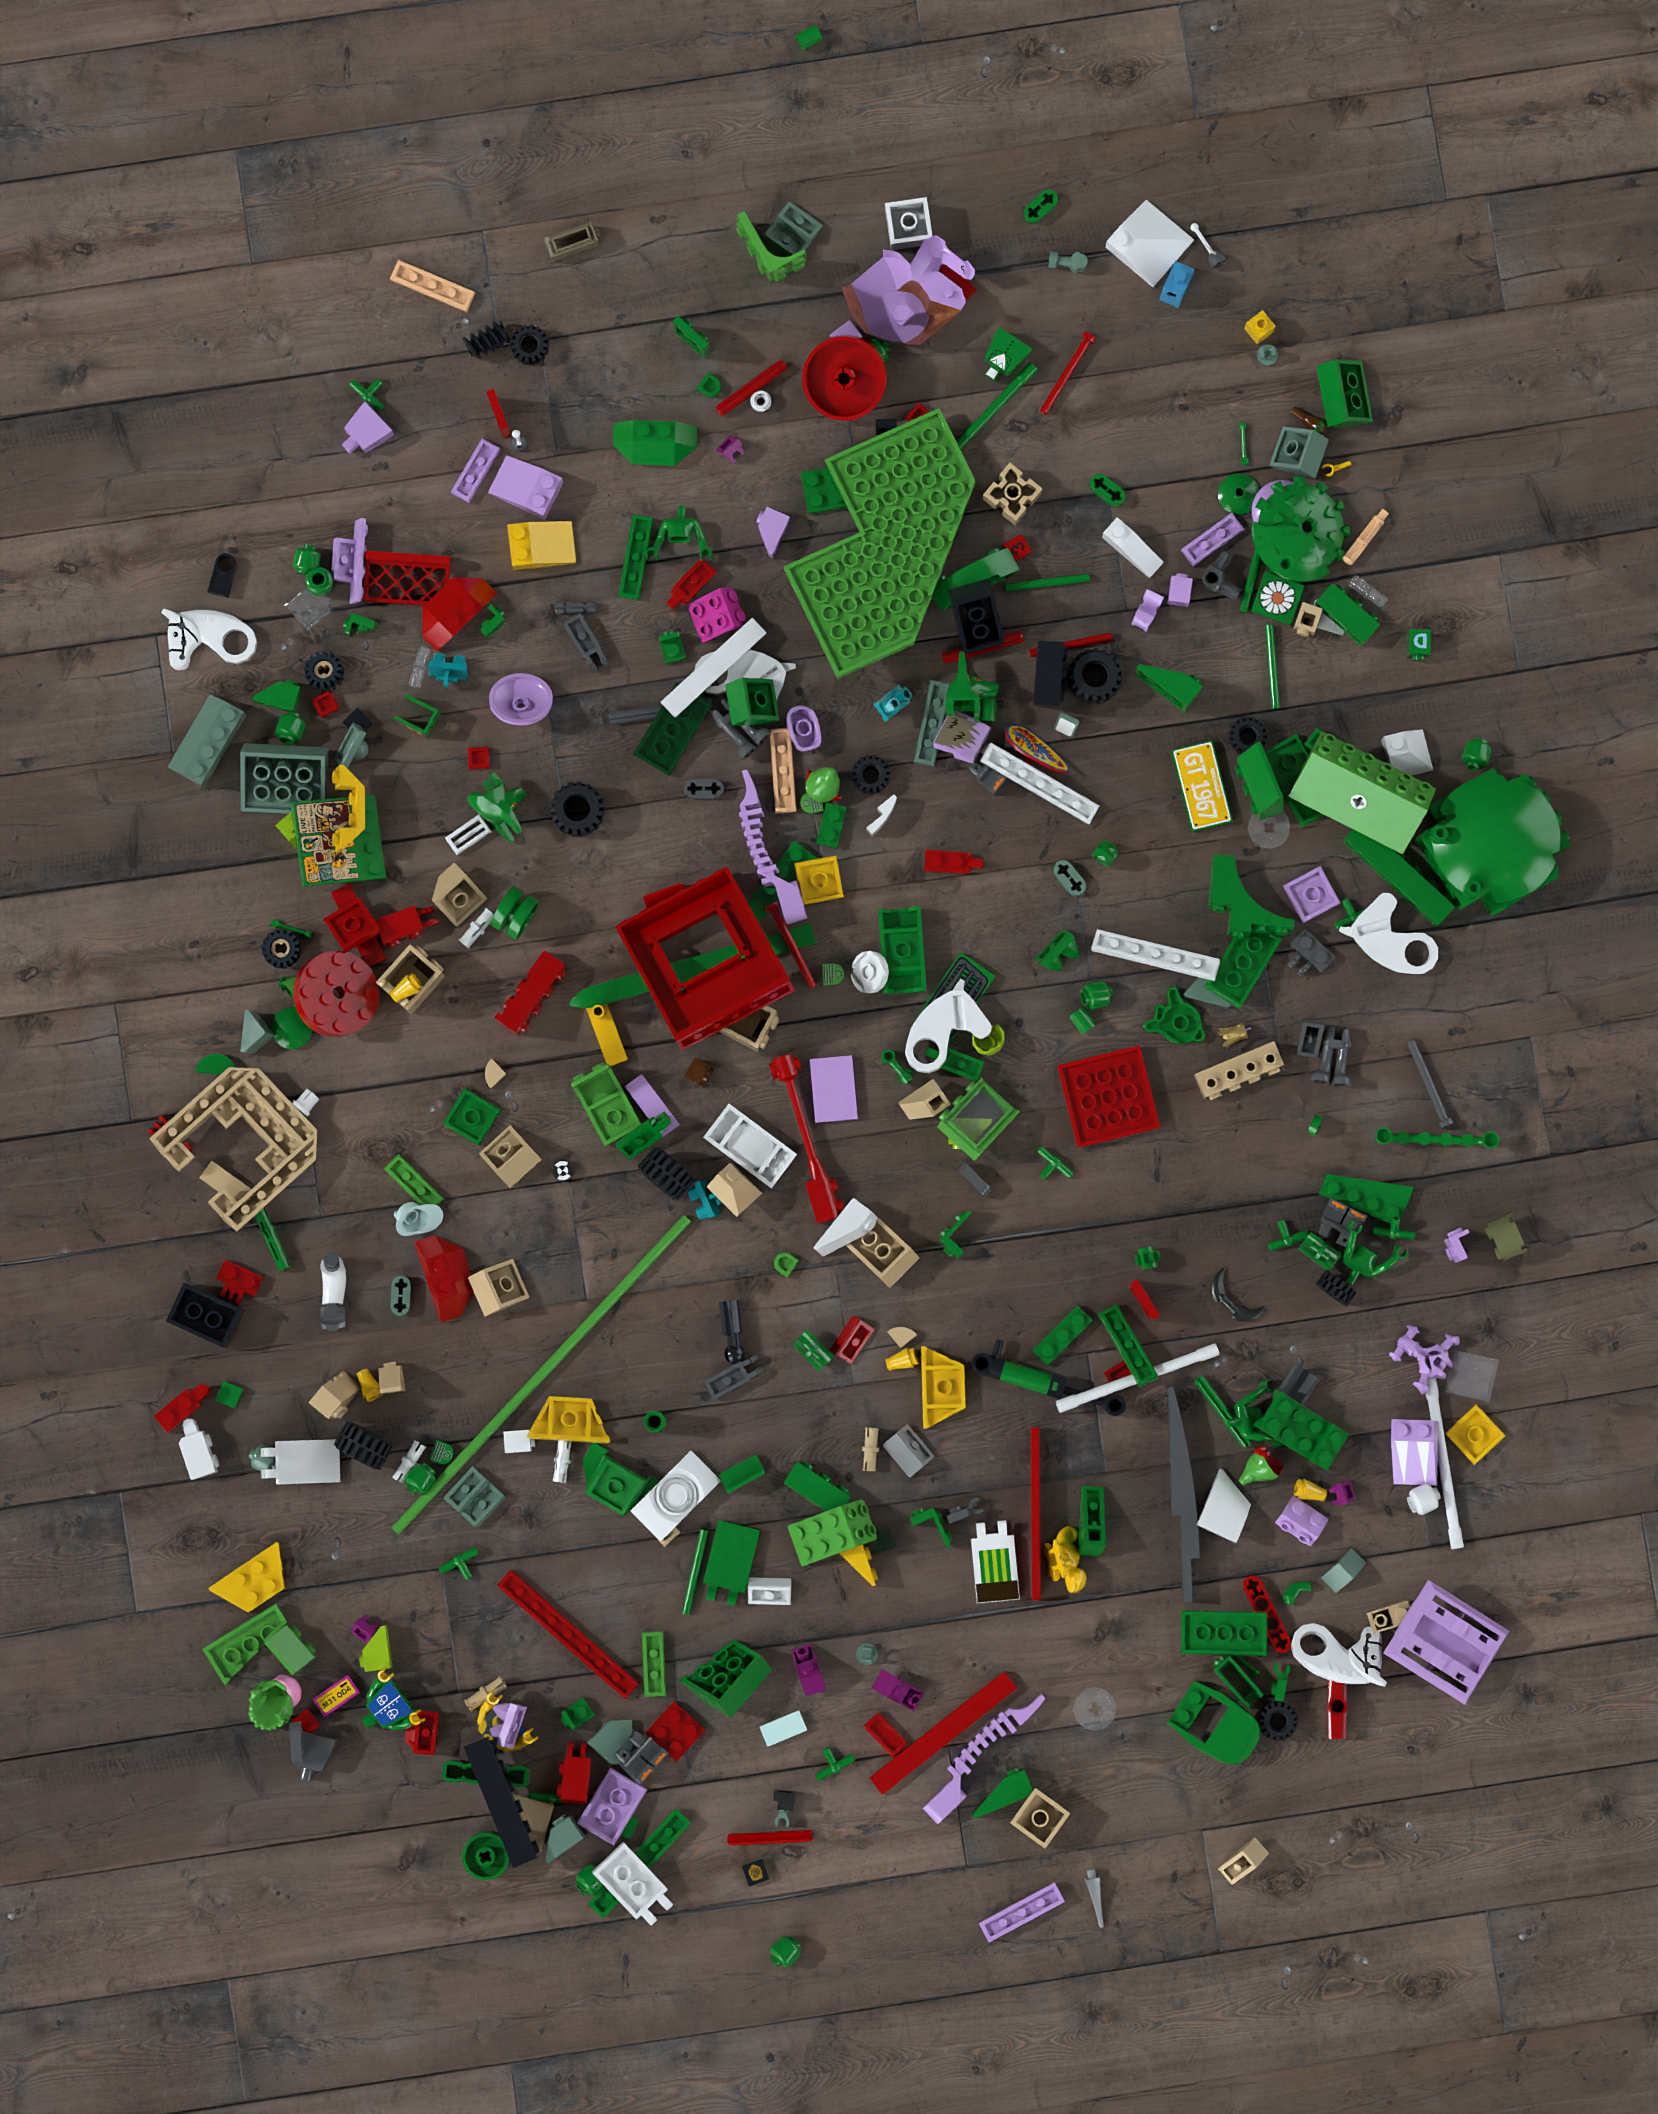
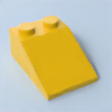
(541, 544)

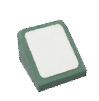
(1066, 725)

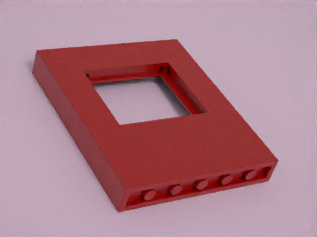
(722, 992)

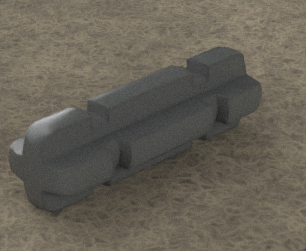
(575, 607)

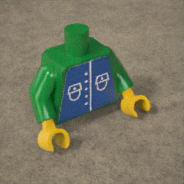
(389, 1705)

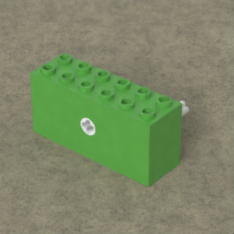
(1362, 792)

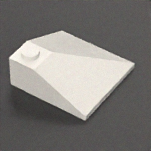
(1148, 243)

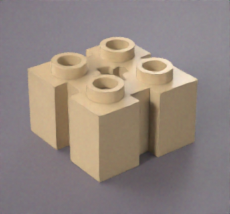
(1012, 481)

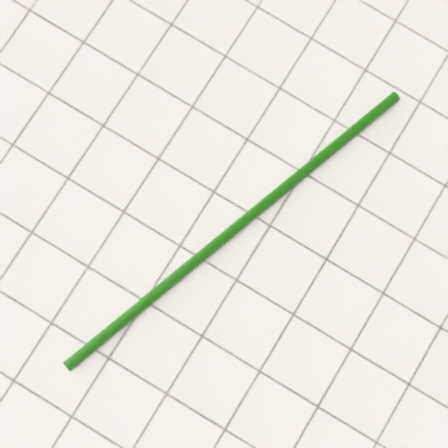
(542, 1373)

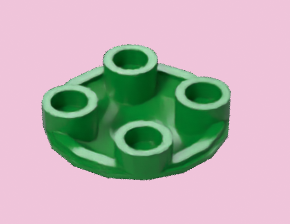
(290, 1029)

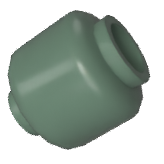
(261, 1463)

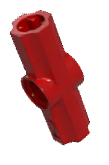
(1337, 1721)

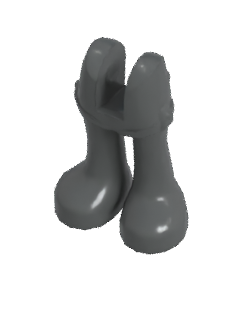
(746, 748)
(1339, 1078)

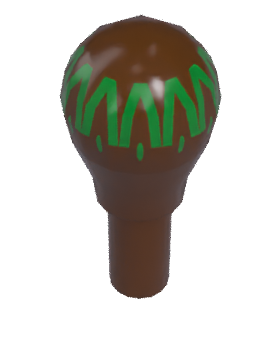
(1310, 421)

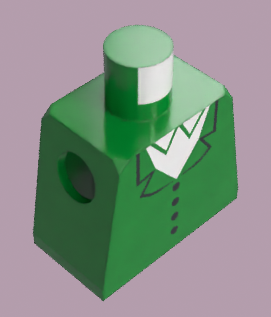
(1005, 355)

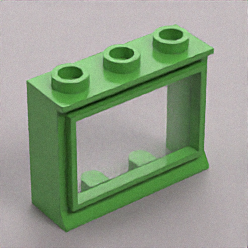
(976, 1118)

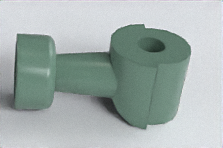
(1076, 262)

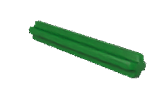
(1220, 1407)

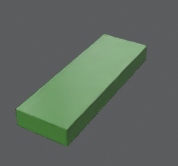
(412, 1182)
(654, 1664)

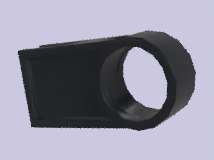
(222, 581)

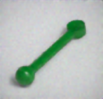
(1244, 460)
(275, 924)
(1255, 1671)

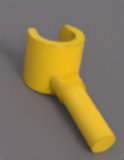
(1336, 467)

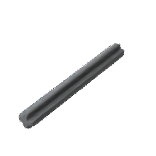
(638, 714)

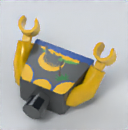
(488, 1718)

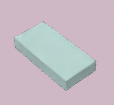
(783, 1728)

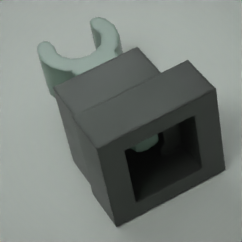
(785, 1803)

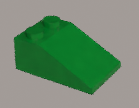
(1172, 685)

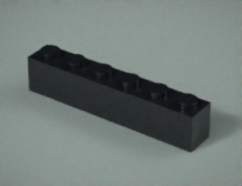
(501, 1802)

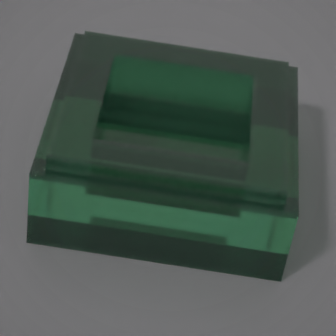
(884, 1541)

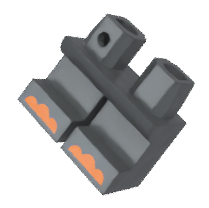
(987, 776)
(1331, 1221)
(642, 1758)

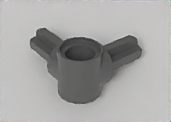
(1218, 570)

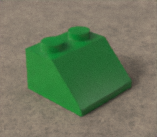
(752, 701)

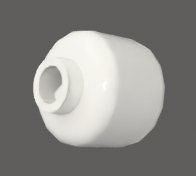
(1423, 1499)

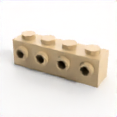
(1239, 1070)

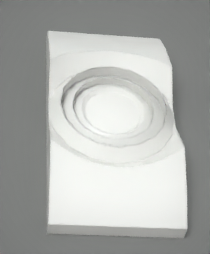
(750, 1146)
(675, 1496)

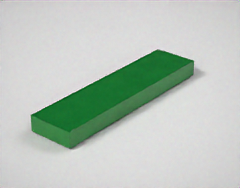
(635, 557)
(1128, 1345)

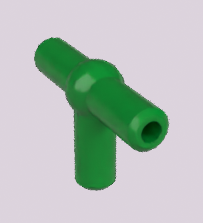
(367, 395)
(1352, 915)
(1054, 1163)
(1394, 1232)
(1287, 1239)
(459, 1560)
(835, 1766)
(549, 1797)

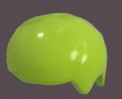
(992, 1043)

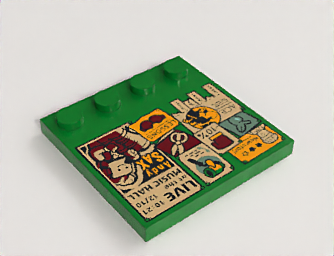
(318, 861)

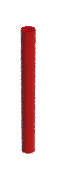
(1081, 642)

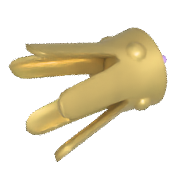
(1234, 1033)

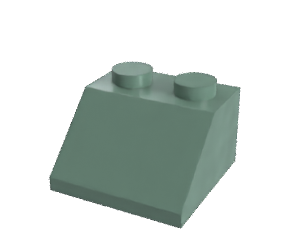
(1299, 452)
(563, 1836)

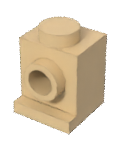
(1307, 612)

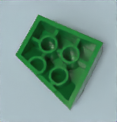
(728, 1677)

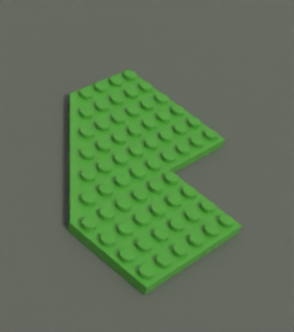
(876, 586)

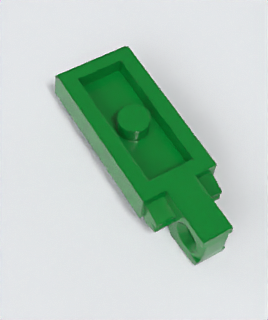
(959, 1063)
(643, 1135)

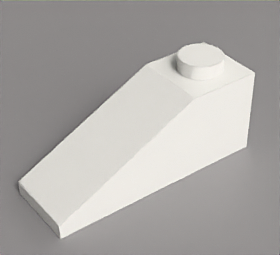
(1132, 547)
(848, 1226)

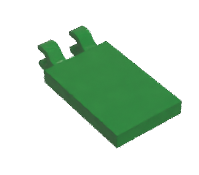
(730, 1560)

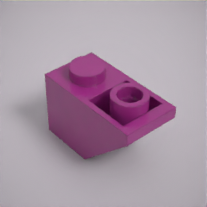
(808, 1669)
(897, 1690)

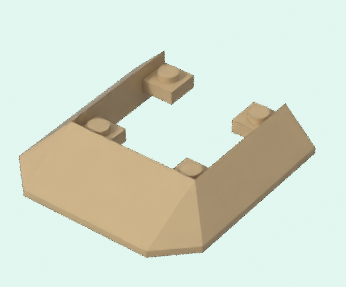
(268, 1111)

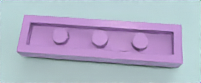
(1021, 1912)

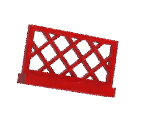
(402, 560)

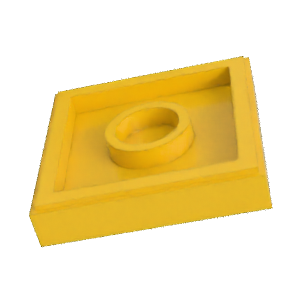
(819, 879)
(1475, 1434)

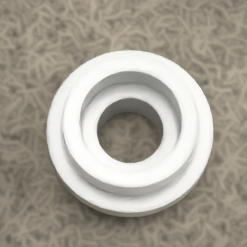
(757, 395)

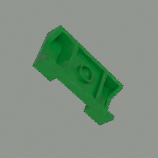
(903, 949)
(1302, 1430)

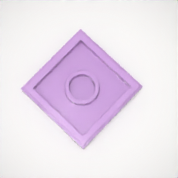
(1311, 894)

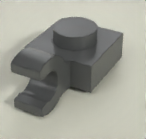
(958, 1513)

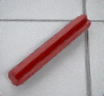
(751, 387)
(1010, 640)
(769, 1837)

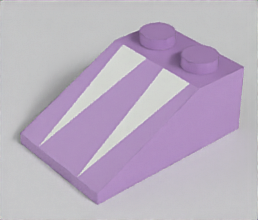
(1414, 1451)

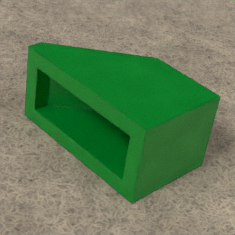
(280, 696)

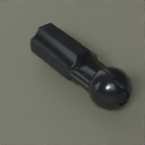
(732, 1328)

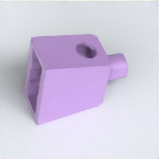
(366, 430)

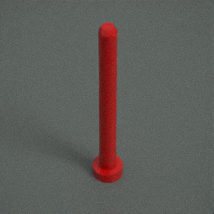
(1088, 338)
(791, 943)

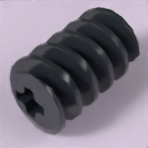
(486, 339)

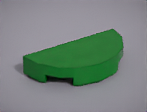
(214, 1064)

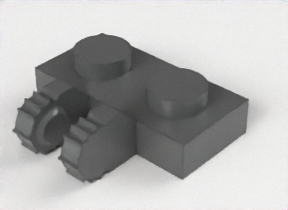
(1312, 951)

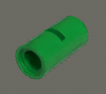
(647, 1421)

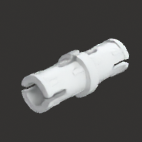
(477, 928)
(409, 1461)
(562, 1461)

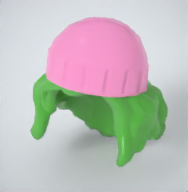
(274, 1702)

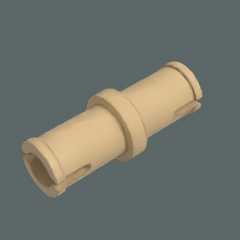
(870, 1449)
(480, 1697)

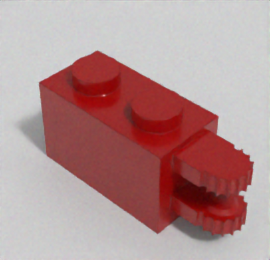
(404, 925)
(182, 1407)
(575, 1776)

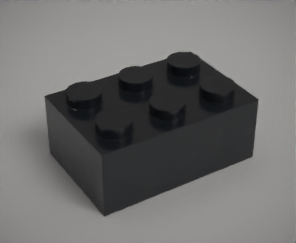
(976, 616)
(1049, 673)
(205, 1315)

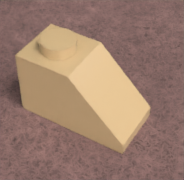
(391, 1378)
(1243, 1861)

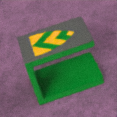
(434, 718)

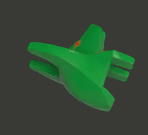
(967, 691)
(498, 806)

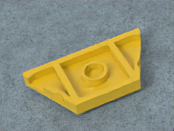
(941, 1387)
(568, 1421)
(253, 1581)

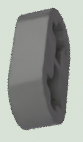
(704, 794)
(974, 1179)
(296, 1742)

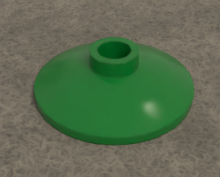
(1227, 493)

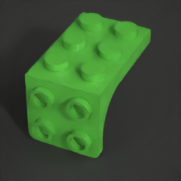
(768, 264)
(605, 1103)
(832, 1532)

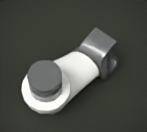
(333, 1292)

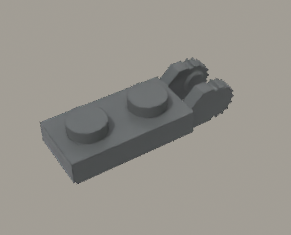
(584, 640)
(731, 1378)

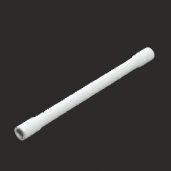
(1075, 1400)
(1454, 1530)

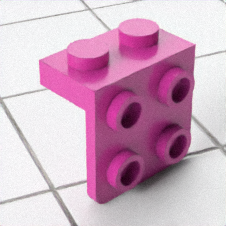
(717, 613)

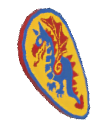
(1034, 748)

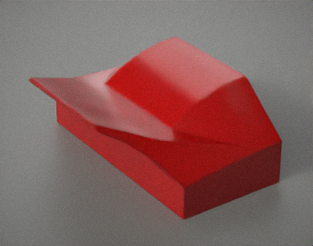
(423, 1736)

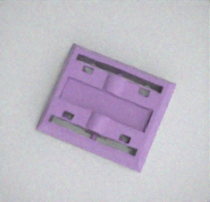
(1446, 1641)

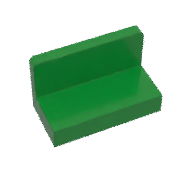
(742, 1474)

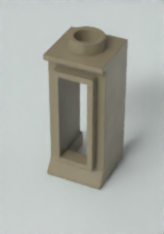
(557, 254)

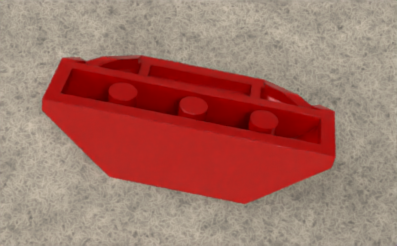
(453, 608)
(446, 1276)

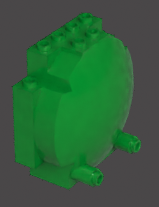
(1493, 841)

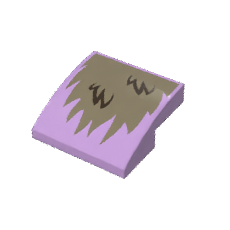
(962, 737)

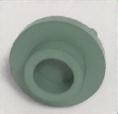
(1267, 355)
(866, 1654)

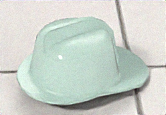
(417, 1218)

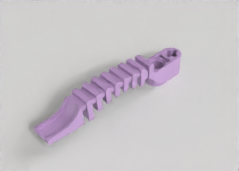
(788, 893)
(951, 1795)

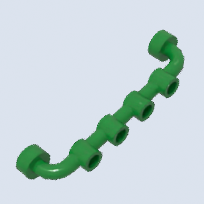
(1384, 1136)

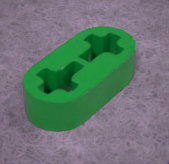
(1037, 203)
(1103, 494)

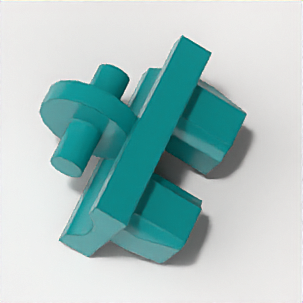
(448, 671)
(893, 702)
(709, 1200)

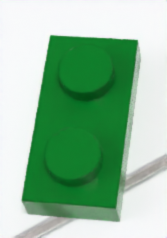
(831, 825)

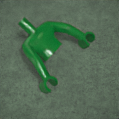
(679, 531)
(1363, 1259)
(1248, 1415)

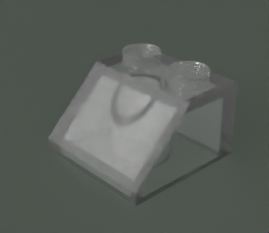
(1472, 1376)

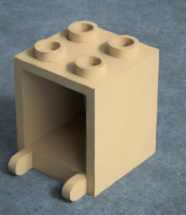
(405, 966)
(744, 1029)

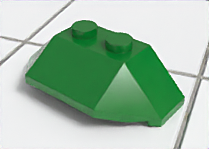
(654, 441)

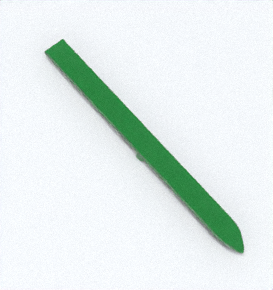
(684, 969)

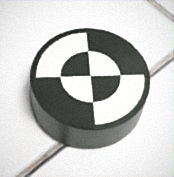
(562, 1170)

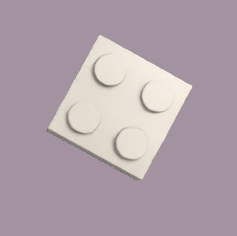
(908, 223)

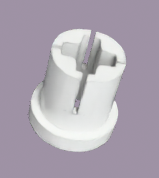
(306, 1102)

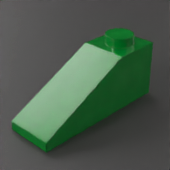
(1091, 1521)
(1009, 1790)

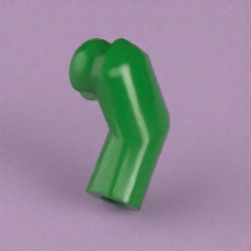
(1294, 1589)

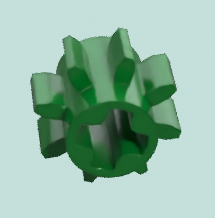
(1147, 1258)

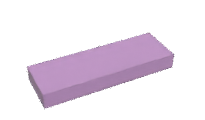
(475, 470)
(1212, 539)
(649, 1101)

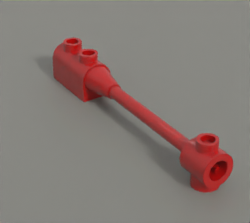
(821, 1188)

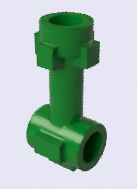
(888, 1057)

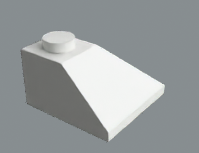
(1407, 752)

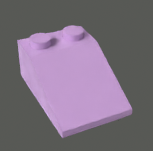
(526, 486)

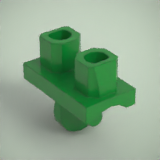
(1319, 1251)
(812, 1350)

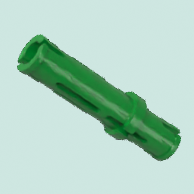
(272, 1240)

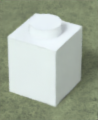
(517, 1441)

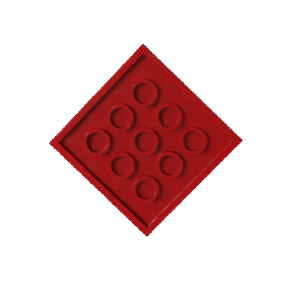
(1108, 1096)

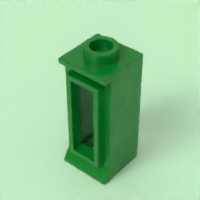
(1220, 1664)

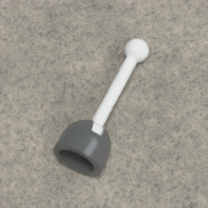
(1215, 258)
(517, 440)

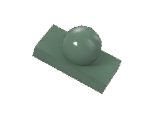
(352, 746)

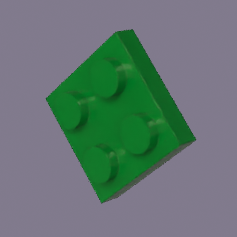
(696, 341)
(821, 491)

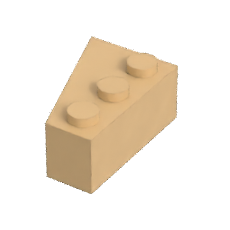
(335, 1396)

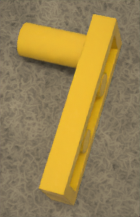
(607, 1034)

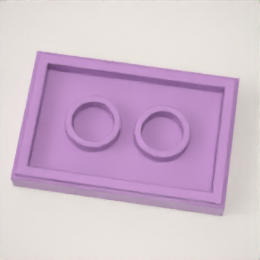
(833, 1089)
(612, 1806)

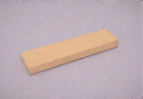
(432, 286)
(782, 771)

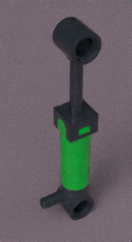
(1034, 1379)

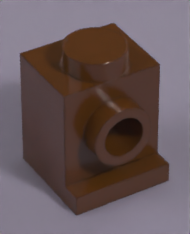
(699, 1072)

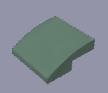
(792, 230)
(474, 1497)

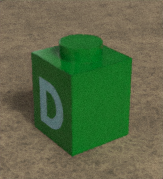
(1418, 644)

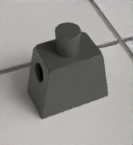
(316, 1754)

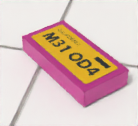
(336, 1695)

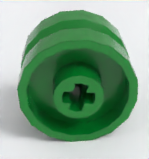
(517, 914)
(474, 1860)

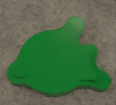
(1177, 1021)

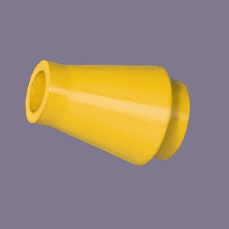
(408, 986)
(904, 1359)
(368, 1385)
(1309, 1491)

